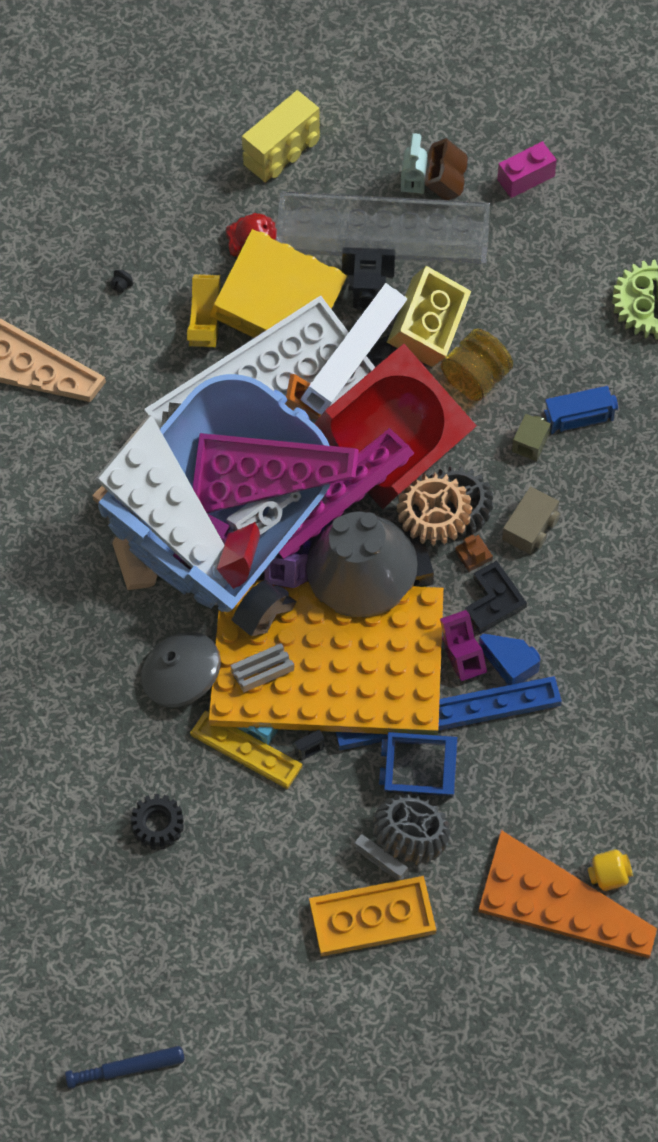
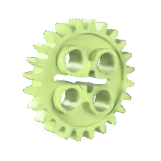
(630, 299)

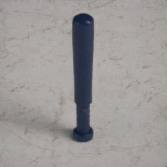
(137, 1064)

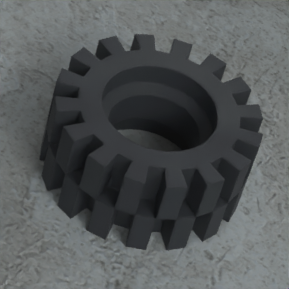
(150, 807)

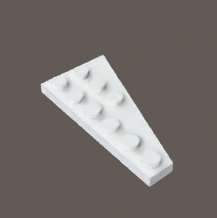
(158, 493)

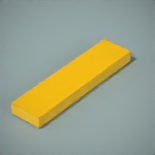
(248, 751)

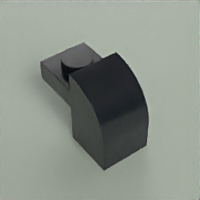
(261, 607)

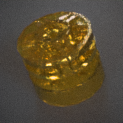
(477, 364)

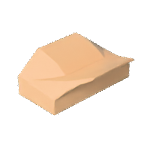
(134, 571)

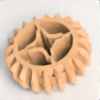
(436, 519)

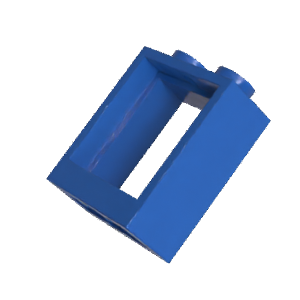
(387, 750)

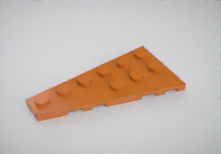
(545, 896)

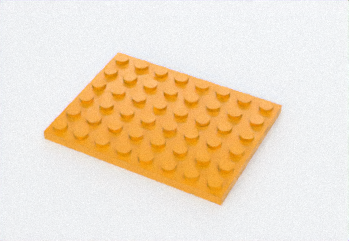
(347, 670)

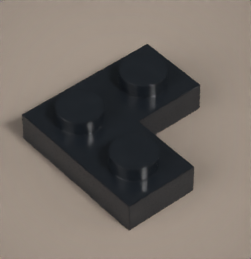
(500, 598)

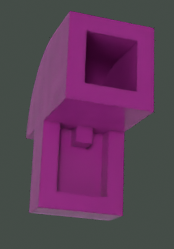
(461, 646)

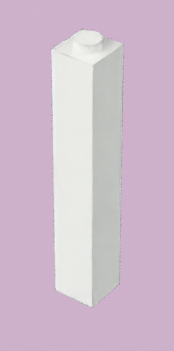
(353, 349)

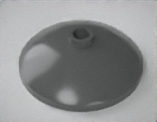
(180, 669)

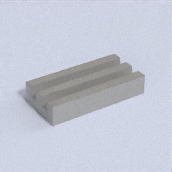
(259, 663)
(381, 859)

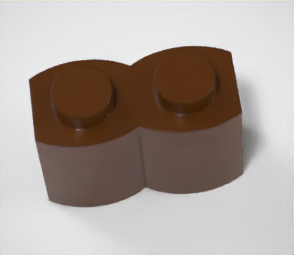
(446, 169)

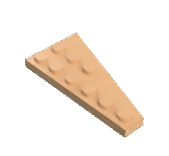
(40, 367)

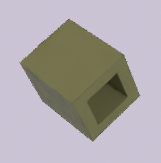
(531, 437)

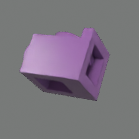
(288, 571)

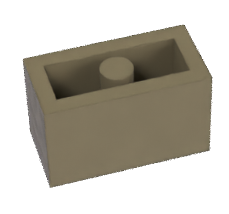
(531, 520)

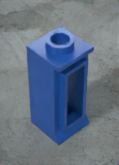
(580, 409)

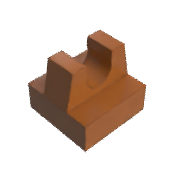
(473, 552)

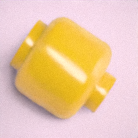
(610, 870)

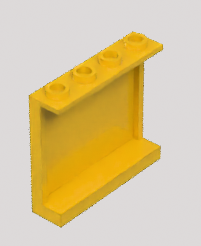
(271, 284)

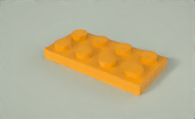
(372, 916)

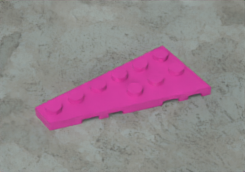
(248, 470)

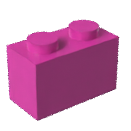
(526, 169)

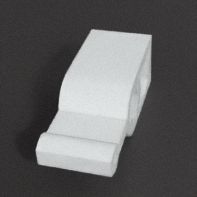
(254, 512)

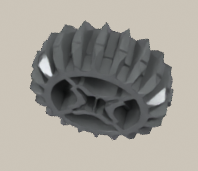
(476, 490)
(418, 829)

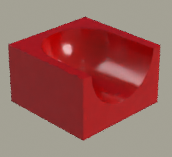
(410, 403)

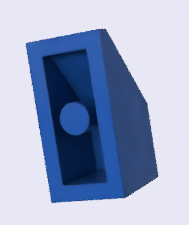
(510, 657)

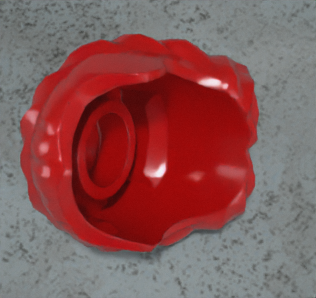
(240, 230)

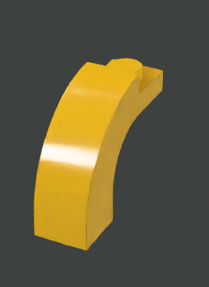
(202, 327)

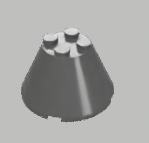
(361, 565)

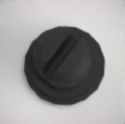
(121, 280)

